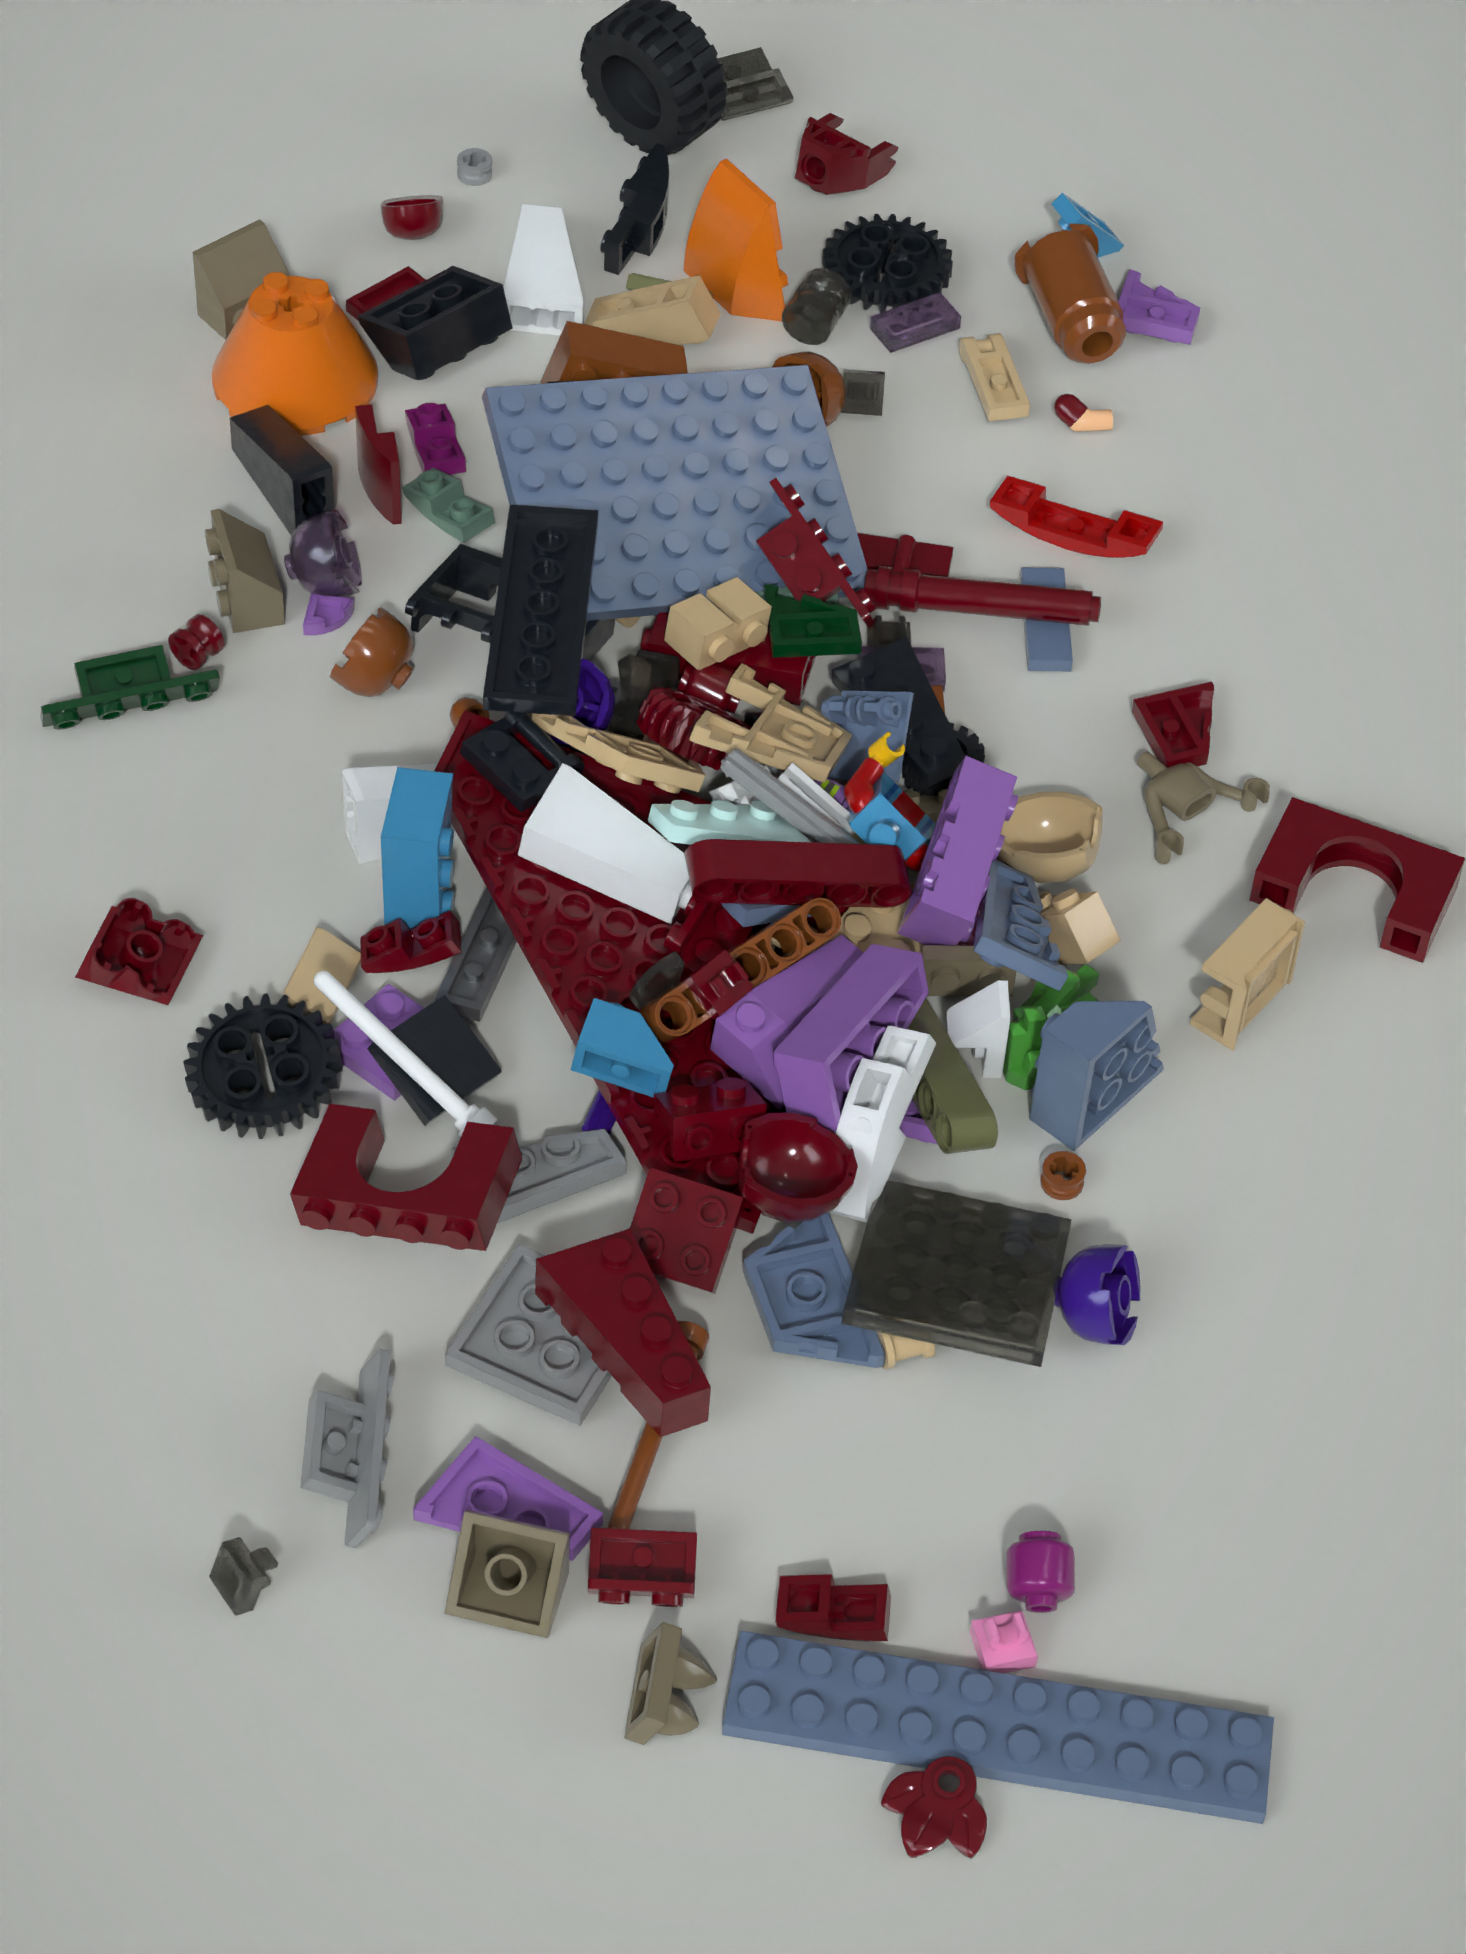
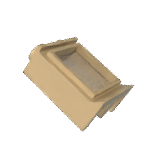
(1253, 968)

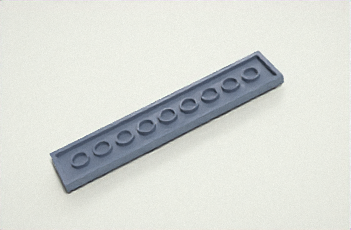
(1001, 1726)

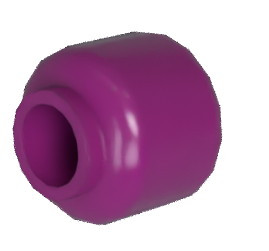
(1040, 1570)

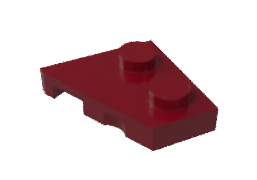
(1177, 723)

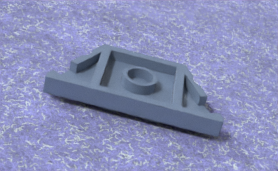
(802, 1294)

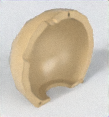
(1052, 836)

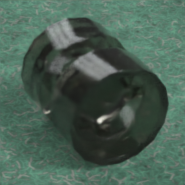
(816, 306)

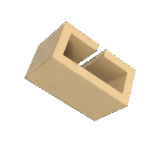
(712, 634)

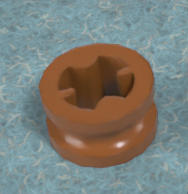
(1054, 1184)

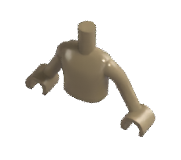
(1187, 793)

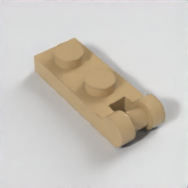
(994, 377)

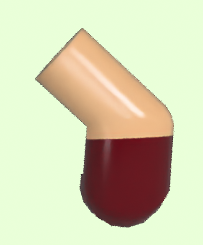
(1080, 417)

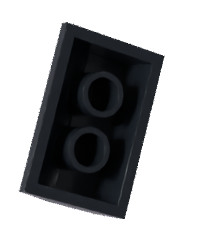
(437, 321)

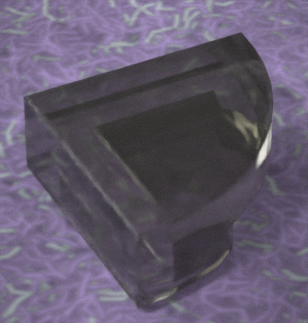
(657, 980)

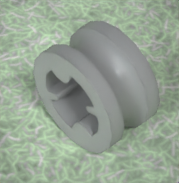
(474, 167)

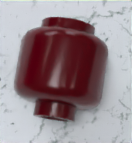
(710, 685)

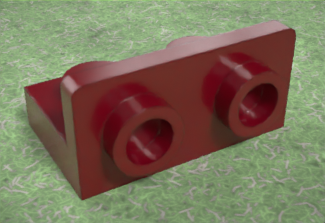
(704, 934)

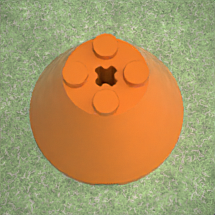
(296, 356)

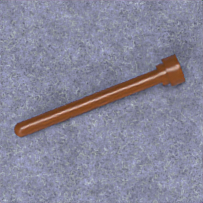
(648, 1446)

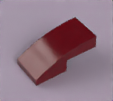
(833, 1611)

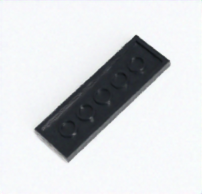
(541, 611)

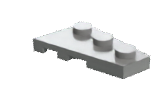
(562, 1168)

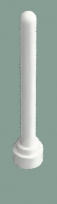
(401, 1054)

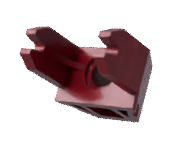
(838, 163)

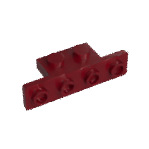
(803, 561)

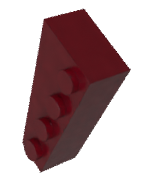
(626, 1322)

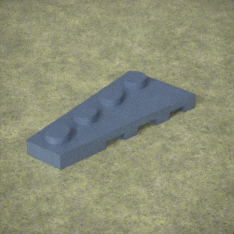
(1012, 929)

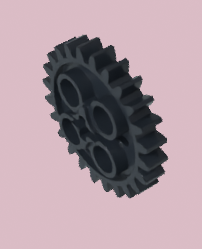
(912, 272)
(218, 1076)

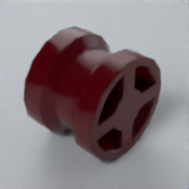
(196, 642)

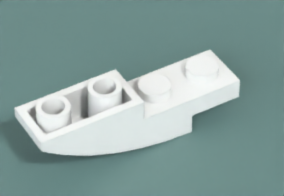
(875, 1112)

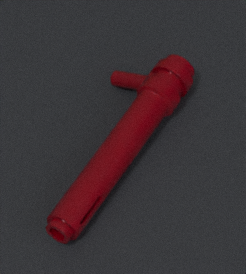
(915, 591)

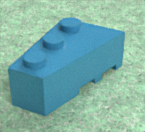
(418, 847)

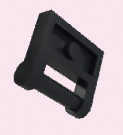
(510, 765)

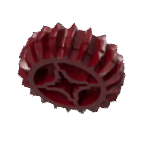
(670, 719)

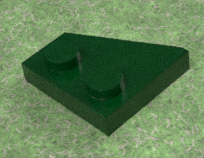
(810, 626)

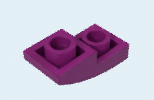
(435, 438)

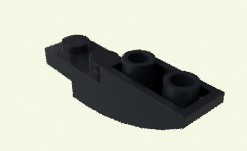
(642, 214)

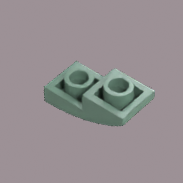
(445, 505)

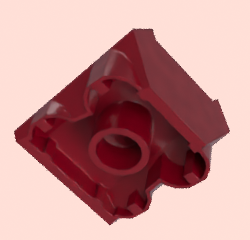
(139, 952)

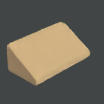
(327, 954)

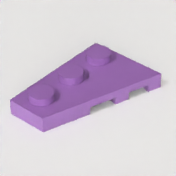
(501, 1486)

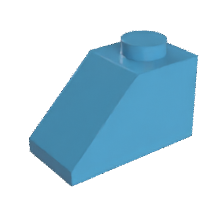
(621, 1050)

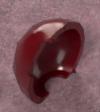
(793, 1167)

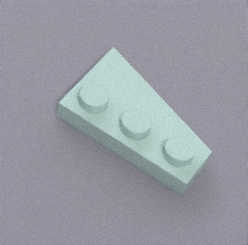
(691, 822)

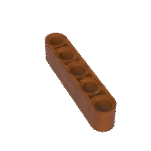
(757, 959)

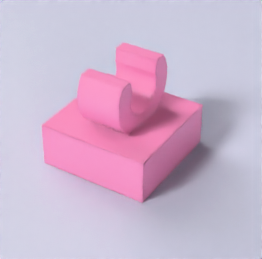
(1003, 1643)

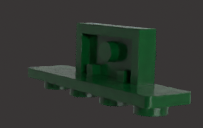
(125, 683)

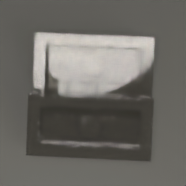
(752, 84)

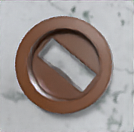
(468, 704)

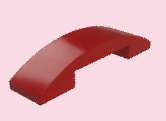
(1070, 528)

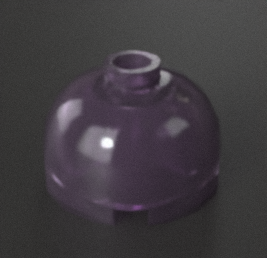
(323, 557)

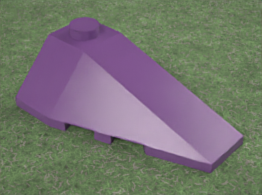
(771, 1011)

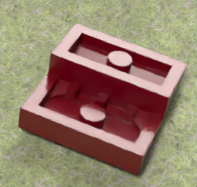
(378, 465)

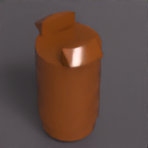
(1073, 293)

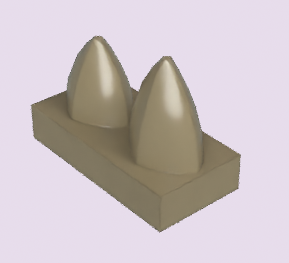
(661, 1667)

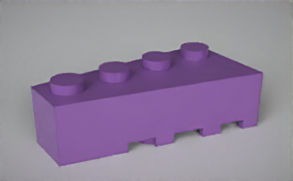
(960, 855)
(844, 1027)

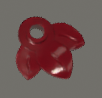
(938, 1815)

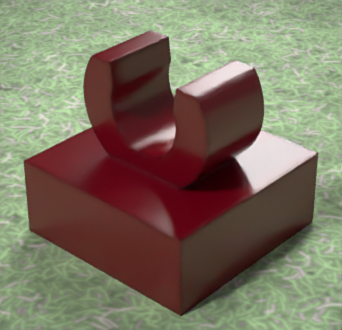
(719, 983)

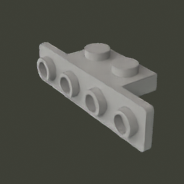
(347, 1446)

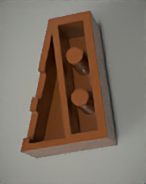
(600, 354)

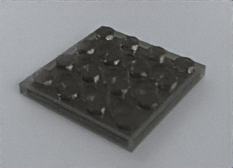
(958, 1272)

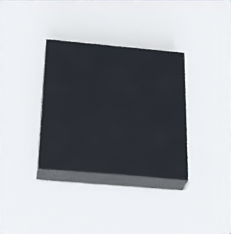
(447, 1048)

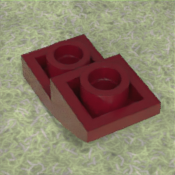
(400, 949)

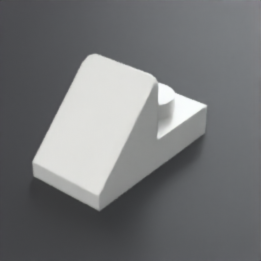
(983, 1025)

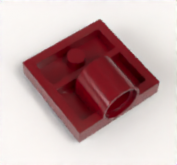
(686, 1228)

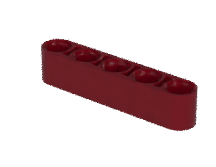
(797, 873)

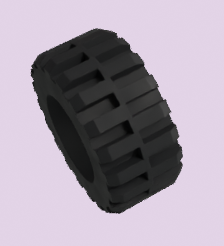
(653, 75)

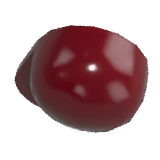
(412, 216)

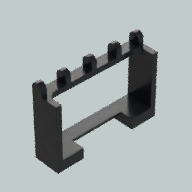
(478, 576)

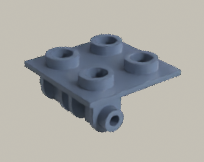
(868, 718)

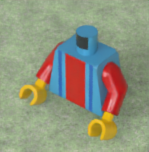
(883, 811)

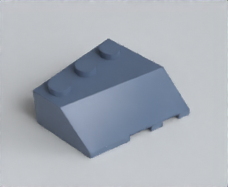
(1092, 1066)

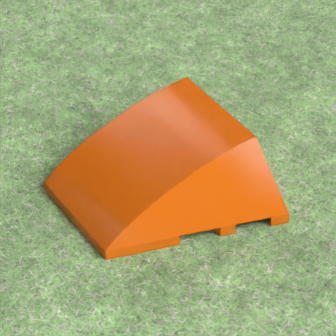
(736, 246)

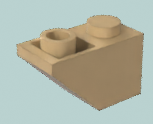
(1078, 925)

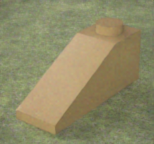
(665, 312)

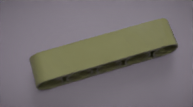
(949, 1094)

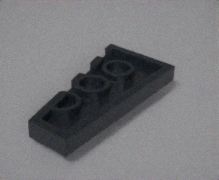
(930, 741)

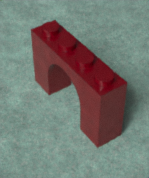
(1320, 839)
(450, 1211)

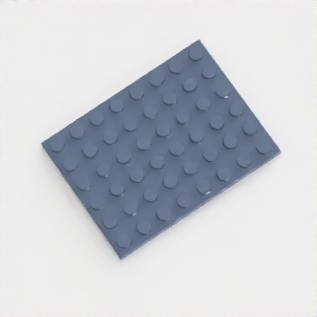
(675, 476)

